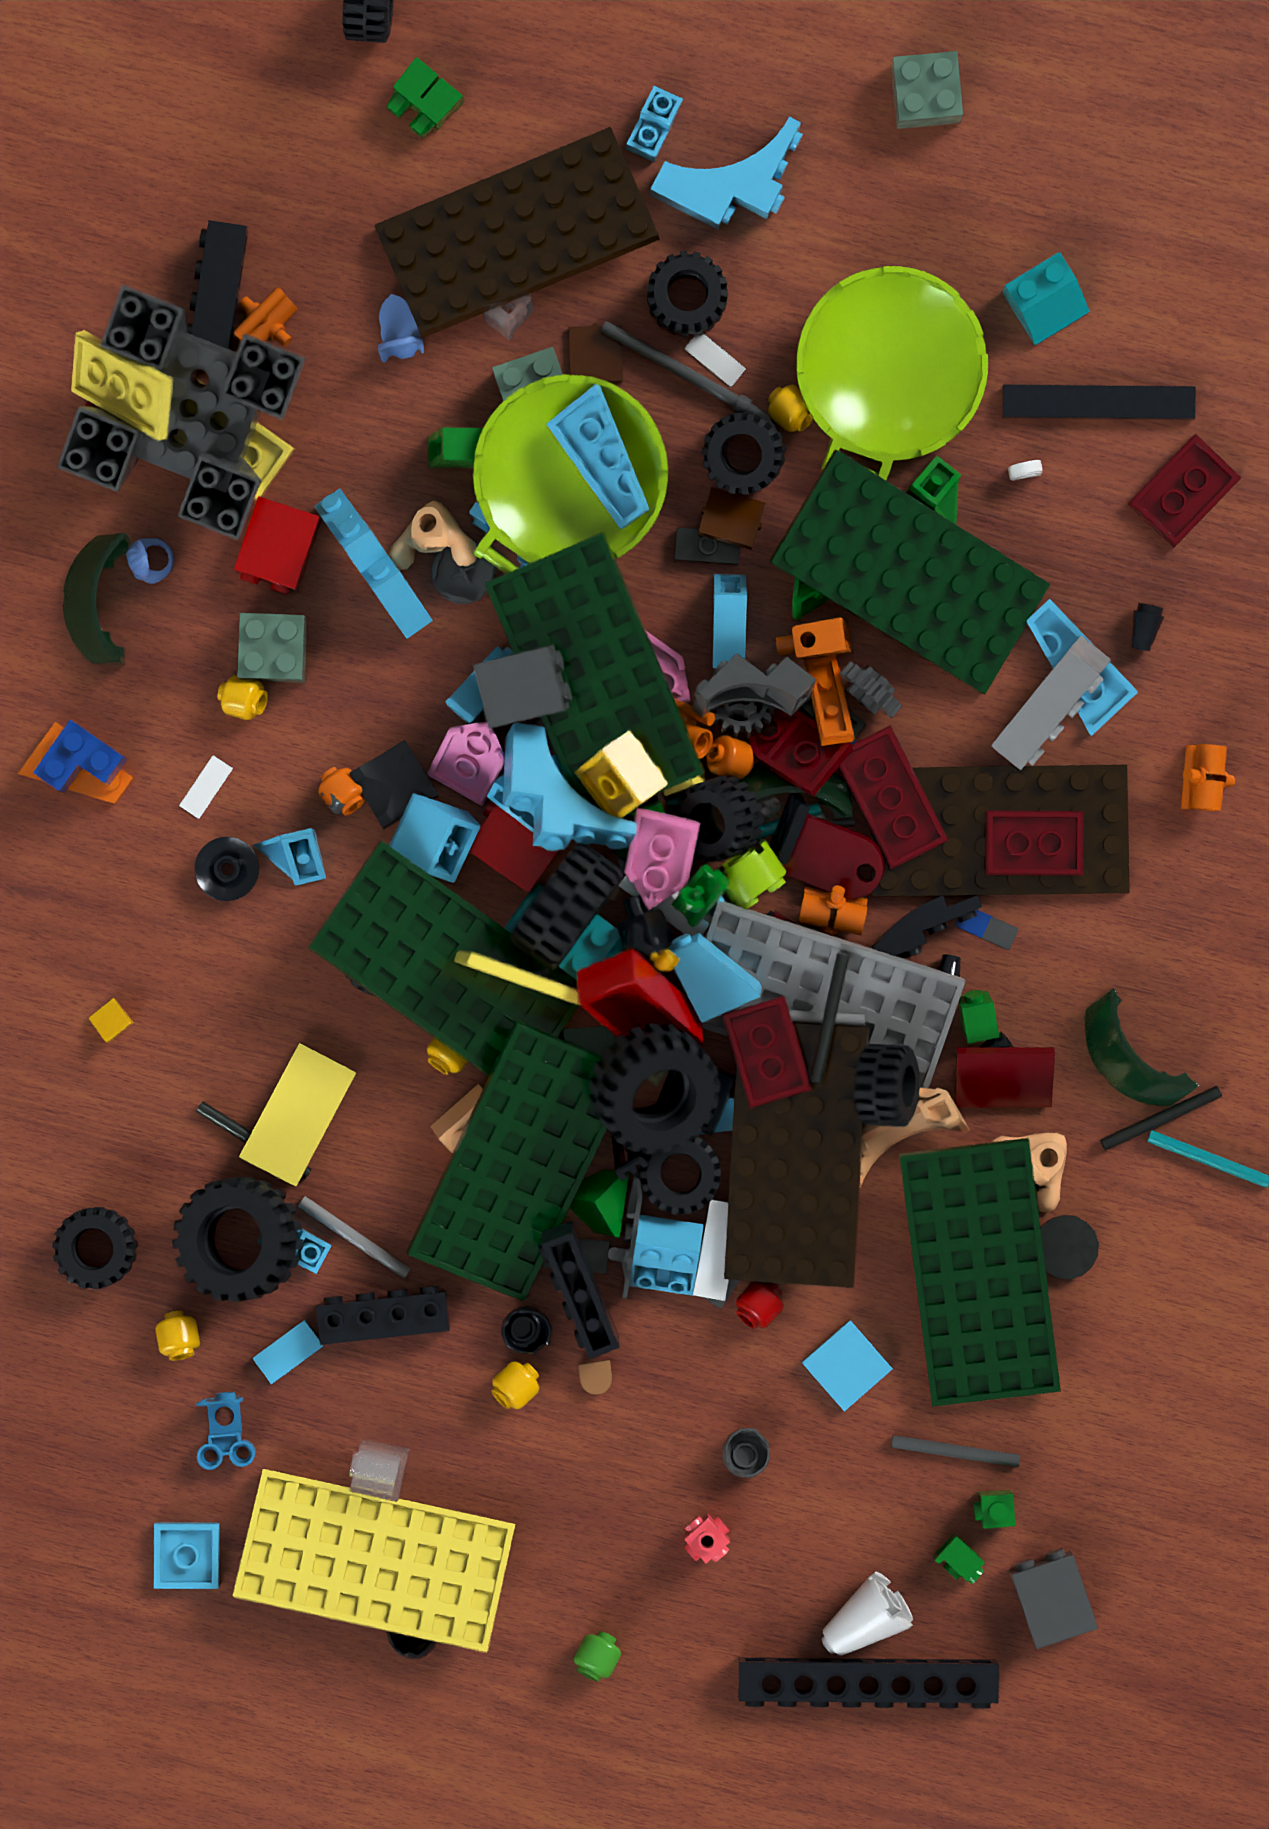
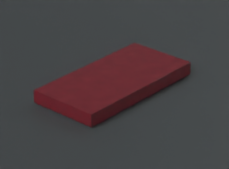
(891, 798)

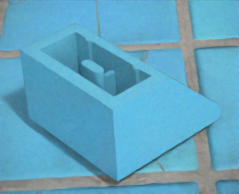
(435, 836)
(666, 1255)

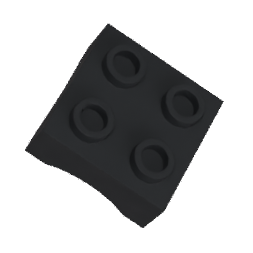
(391, 781)

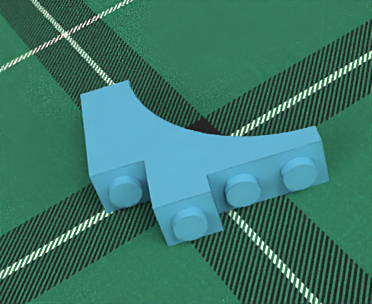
(749, 183)
(373, 563)
(559, 811)

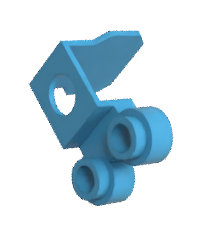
(224, 1439)

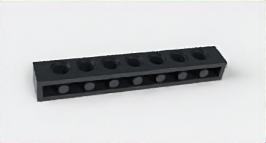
(754, 1669)

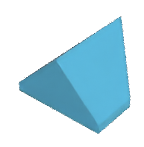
(295, 855)

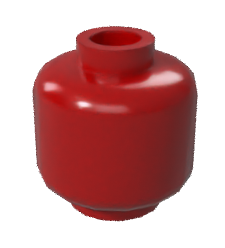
(759, 1304)

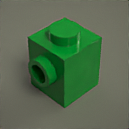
(977, 1016)
(995, 1509)

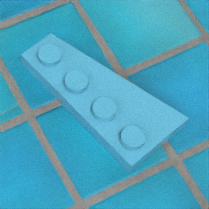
(596, 449)
(1056, 636)

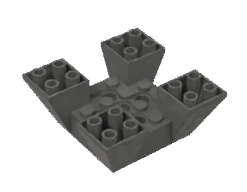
(213, 458)

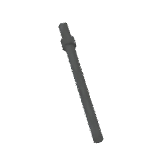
(739, 403)

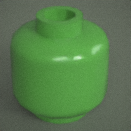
(597, 1656)

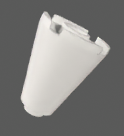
(867, 1617)

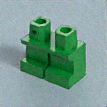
(426, 95)

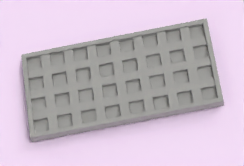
(898, 997)

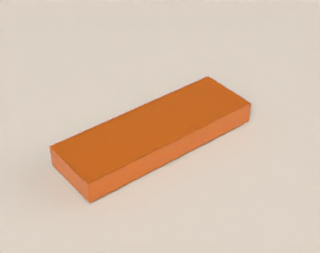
(829, 701)

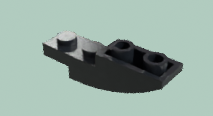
(907, 933)

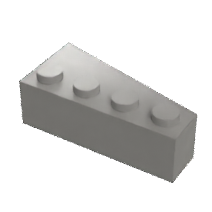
(1051, 702)

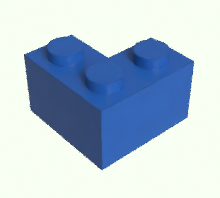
(76, 750)

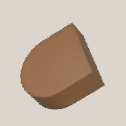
(595, 1376)

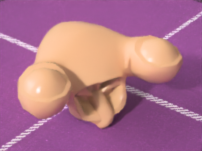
(430, 532)
(1048, 1164)

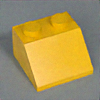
(621, 776)

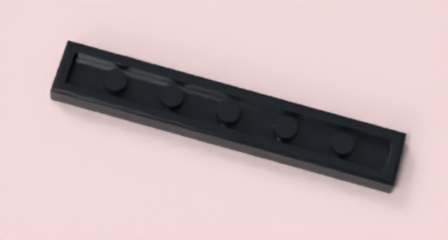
(1099, 402)

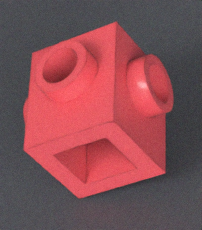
(706, 1526)

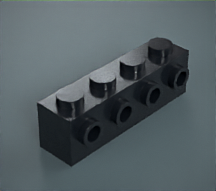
(218, 282)
(580, 1290)
(383, 1316)

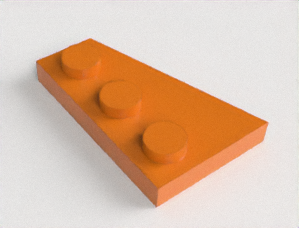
(84, 782)

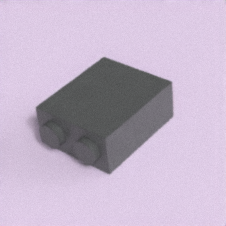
(522, 686)
(1053, 1598)

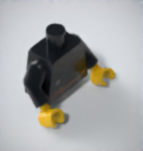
(647, 934)

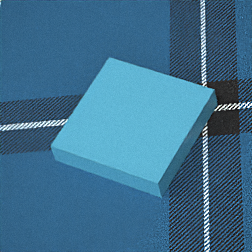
(847, 1365)
(186, 1555)

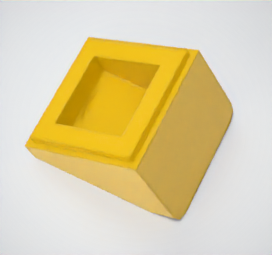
(110, 1020)

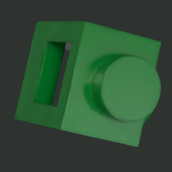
(960, 1559)

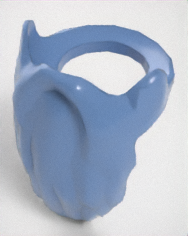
(398, 330)
(139, 564)

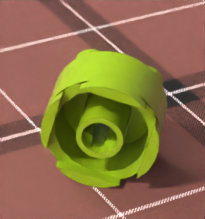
(753, 874)

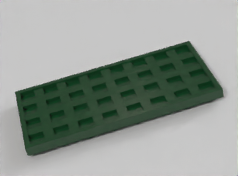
(909, 572)
(611, 668)
(400, 940)
(514, 1164)
(980, 1272)

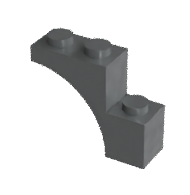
(738, 680)

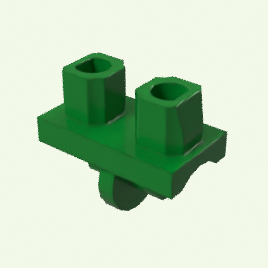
(700, 894)

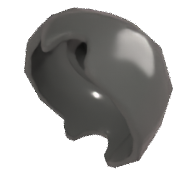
(746, 1452)

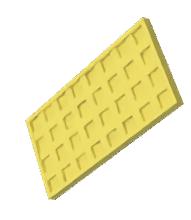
(374, 1561)

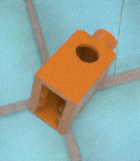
(831, 639)

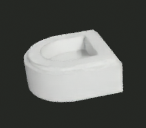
(1025, 470)

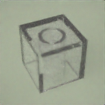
(378, 1470)

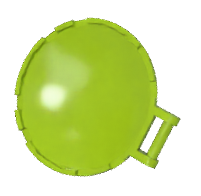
(891, 365)
(534, 489)

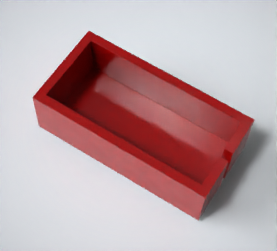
(631, 994)

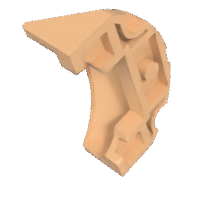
(933, 1112)

